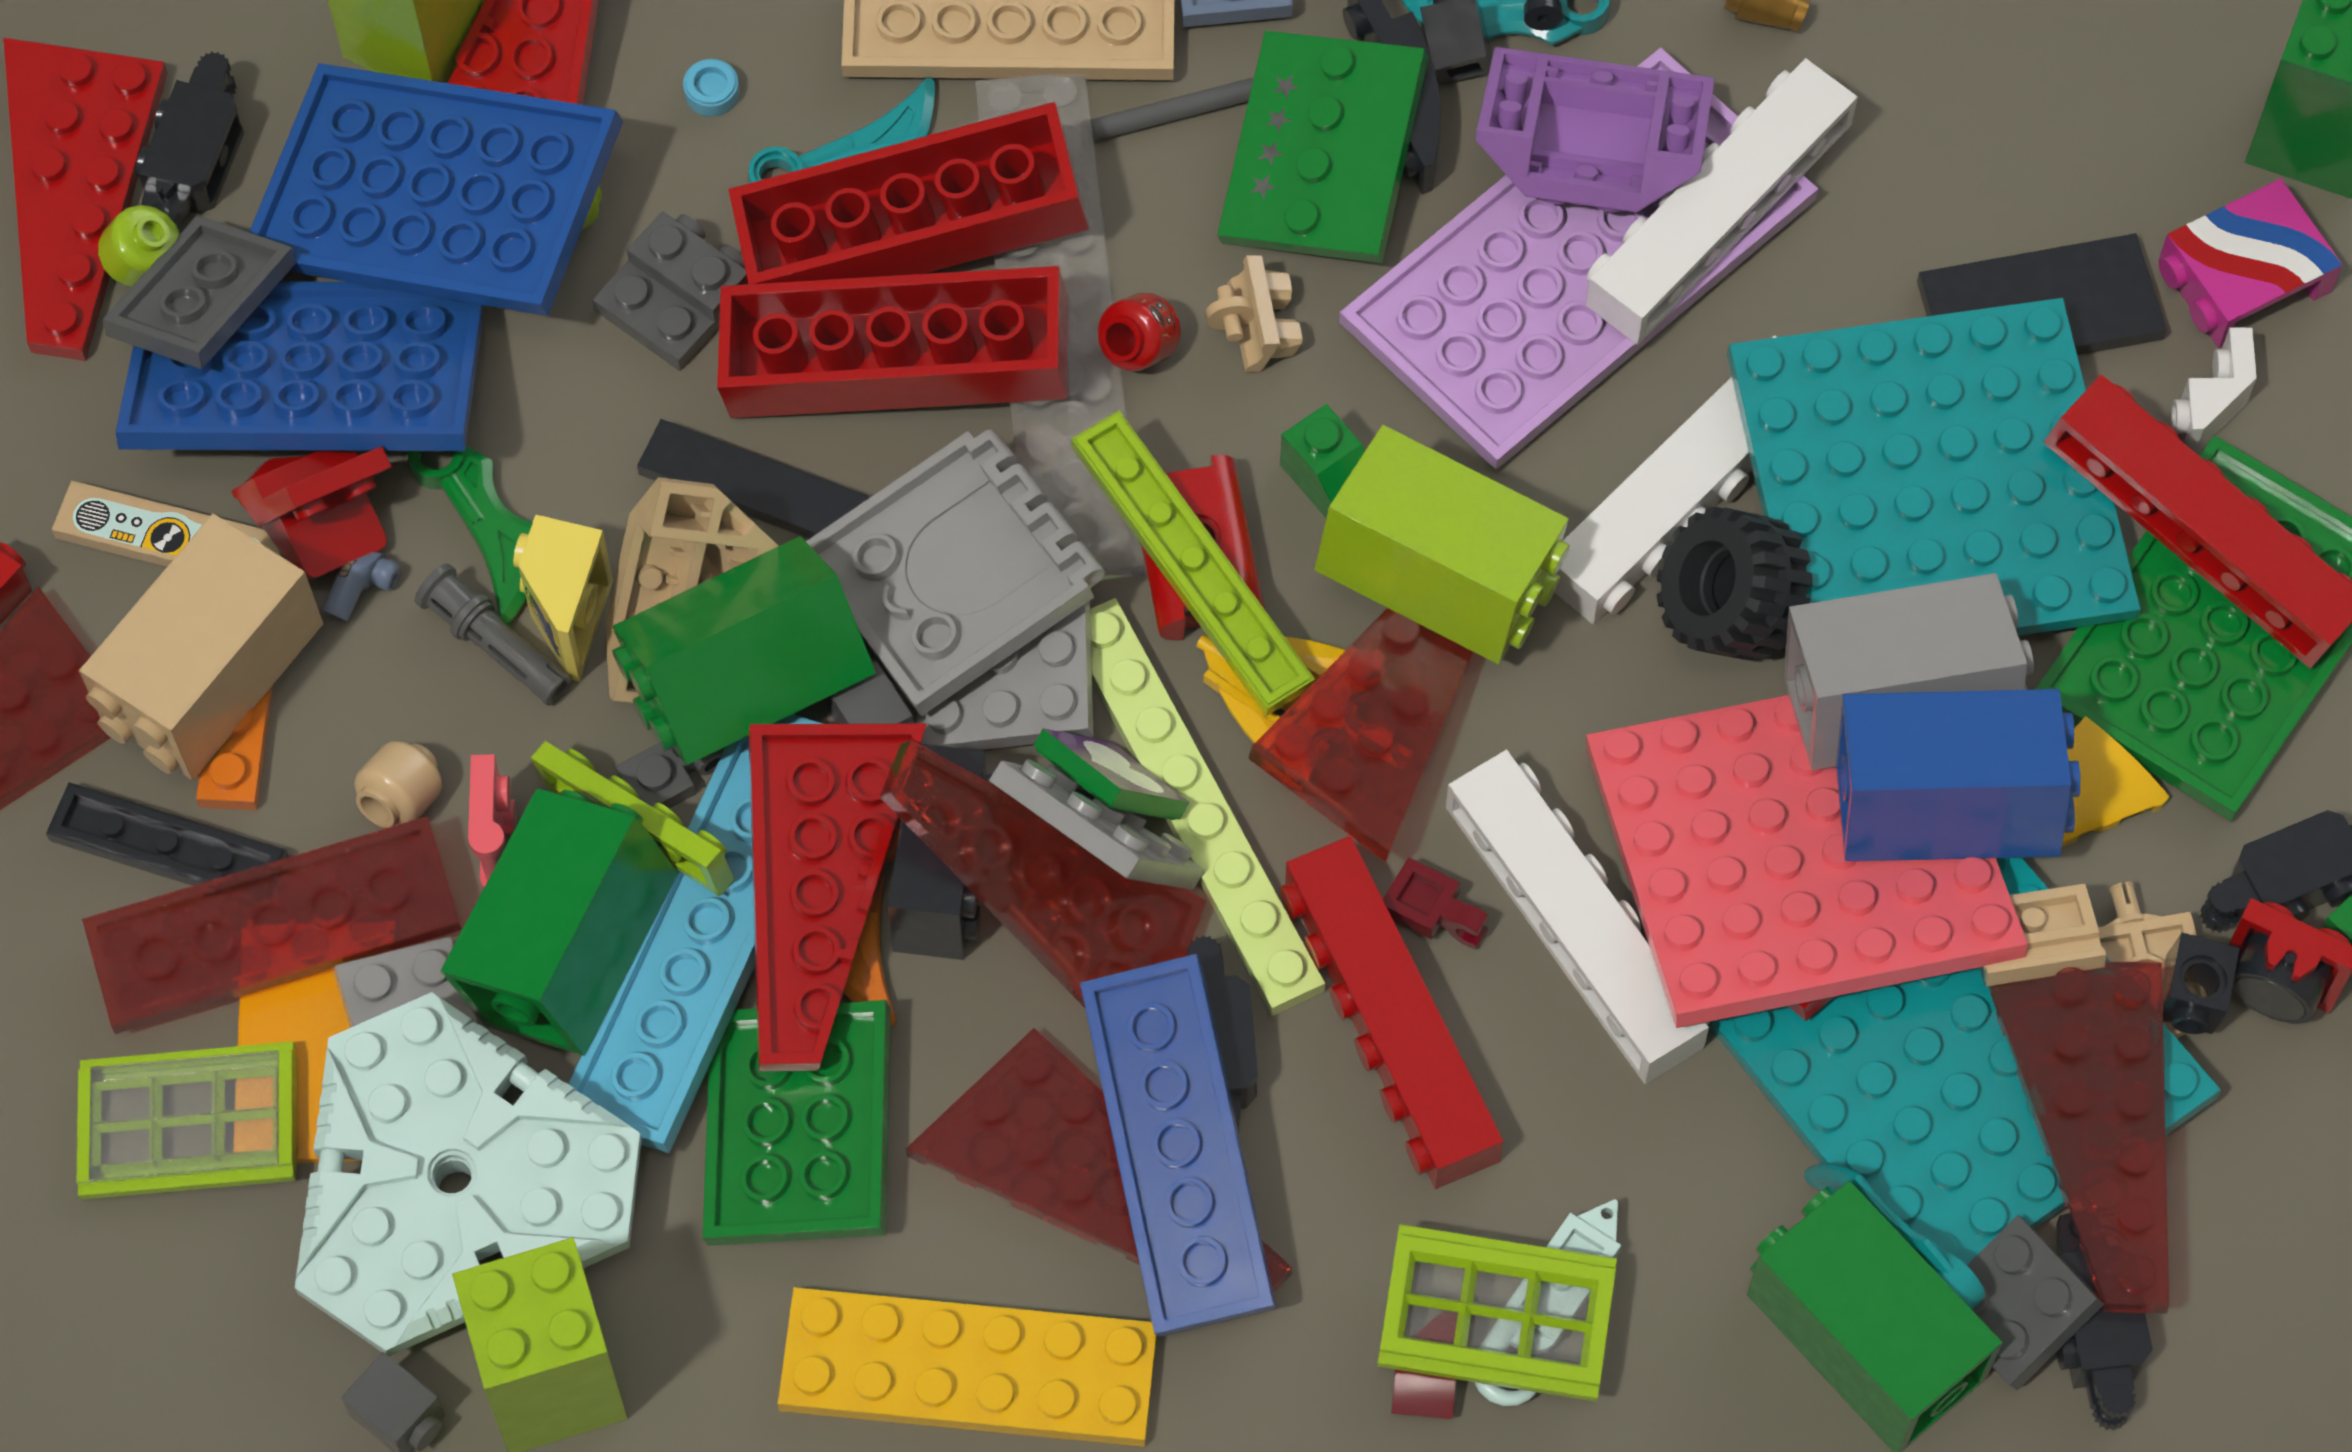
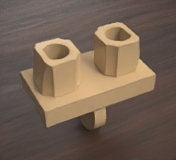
(1248, 315)

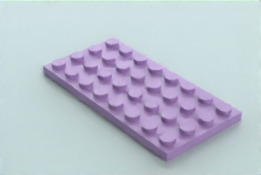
(1496, 312)

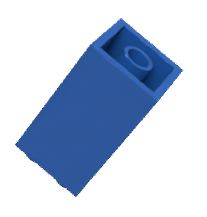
(1955, 775)

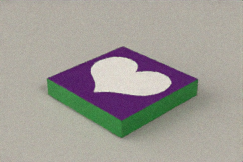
(1110, 774)

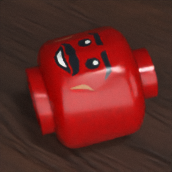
(1139, 331)

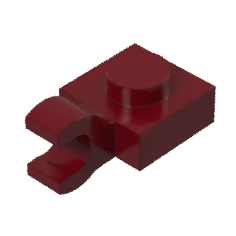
(1428, 899)

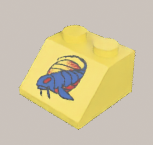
(565, 586)

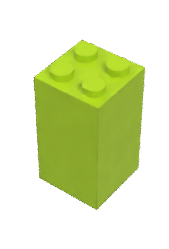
(404, 35)
(1443, 545)
(539, 1346)

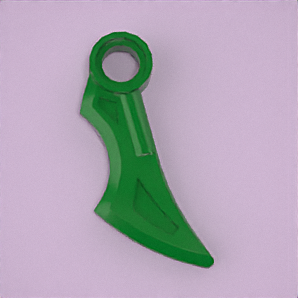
(494, 528)

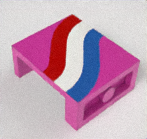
(2247, 259)

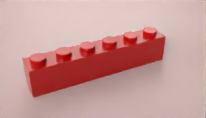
(2204, 519)
(1392, 1013)

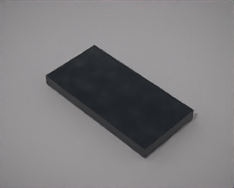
(2100, 281)

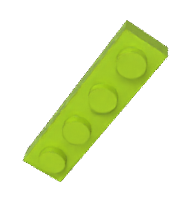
(695, 855)

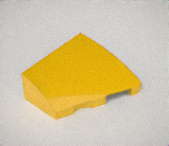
(2110, 783)

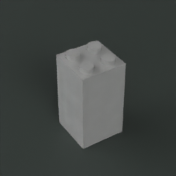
(1899, 642)

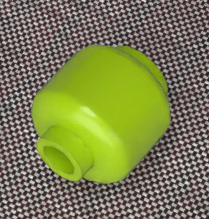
(134, 243)

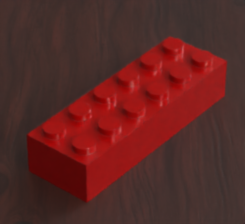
(914, 203)
(893, 342)

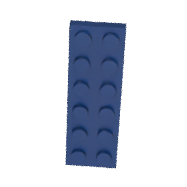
(1177, 1146)

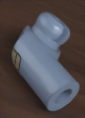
(359, 576)

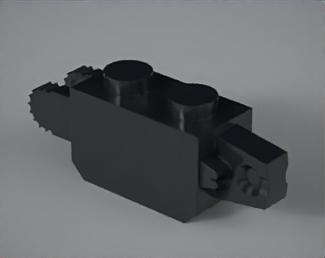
(192, 142)
(2289, 867)
(1233, 1023)
(2107, 1348)

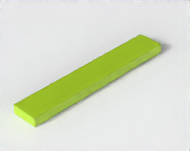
(1192, 563)

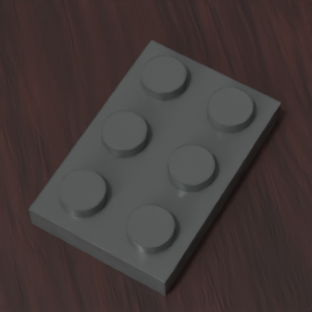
(199, 292)

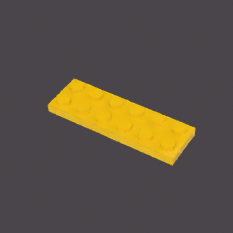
(968, 1367)

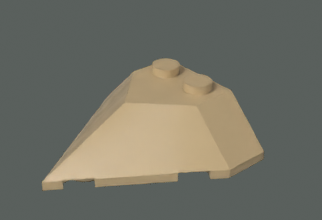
(670, 544)

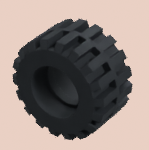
(1700, 579)

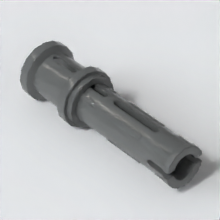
(474, 620)

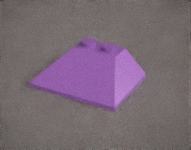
(1593, 128)

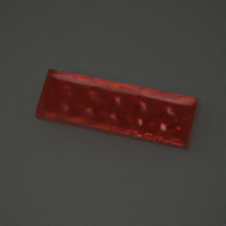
(270, 924)

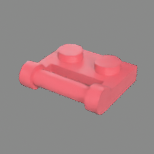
(490, 813)

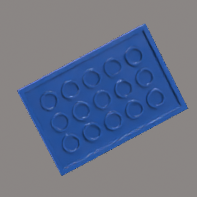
(436, 187)
(316, 373)

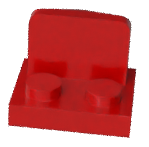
(317, 507)

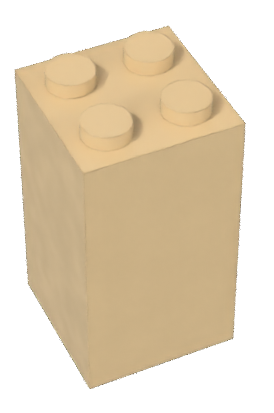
(201, 648)

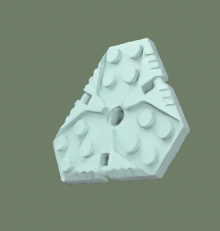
(422, 1101)

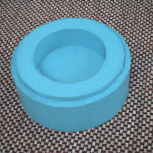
(711, 87)

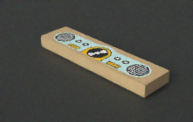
(133, 524)

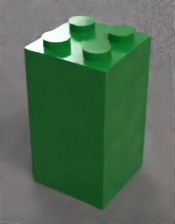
(2309, 105)
(741, 650)
(560, 920)
(1871, 1315)

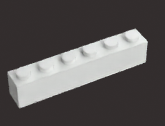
(1721, 203)
(1635, 523)
(1572, 911)

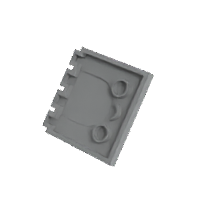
(956, 567)

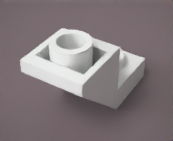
(2214, 401)

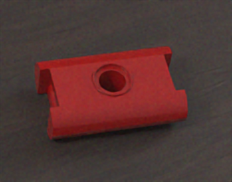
(1218, 503)

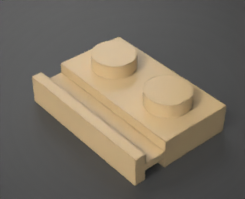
(2058, 933)

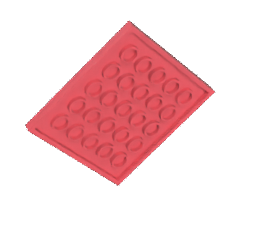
(1749, 877)

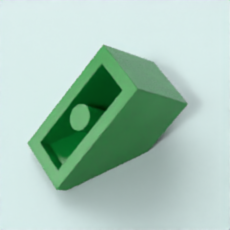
(1320, 455)

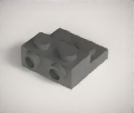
(671, 288)

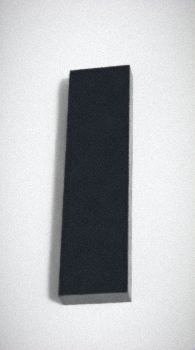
(750, 481)
(153, 838)

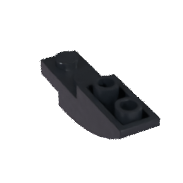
(1374, 24)

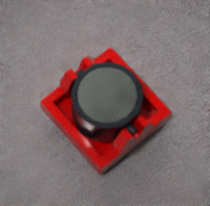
(2288, 965)

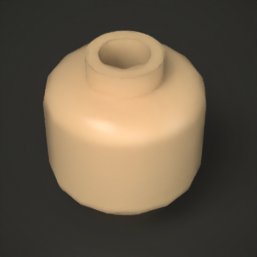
(397, 784)

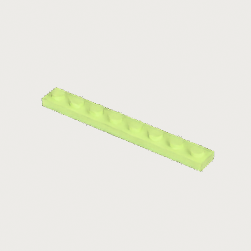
(1232, 873)

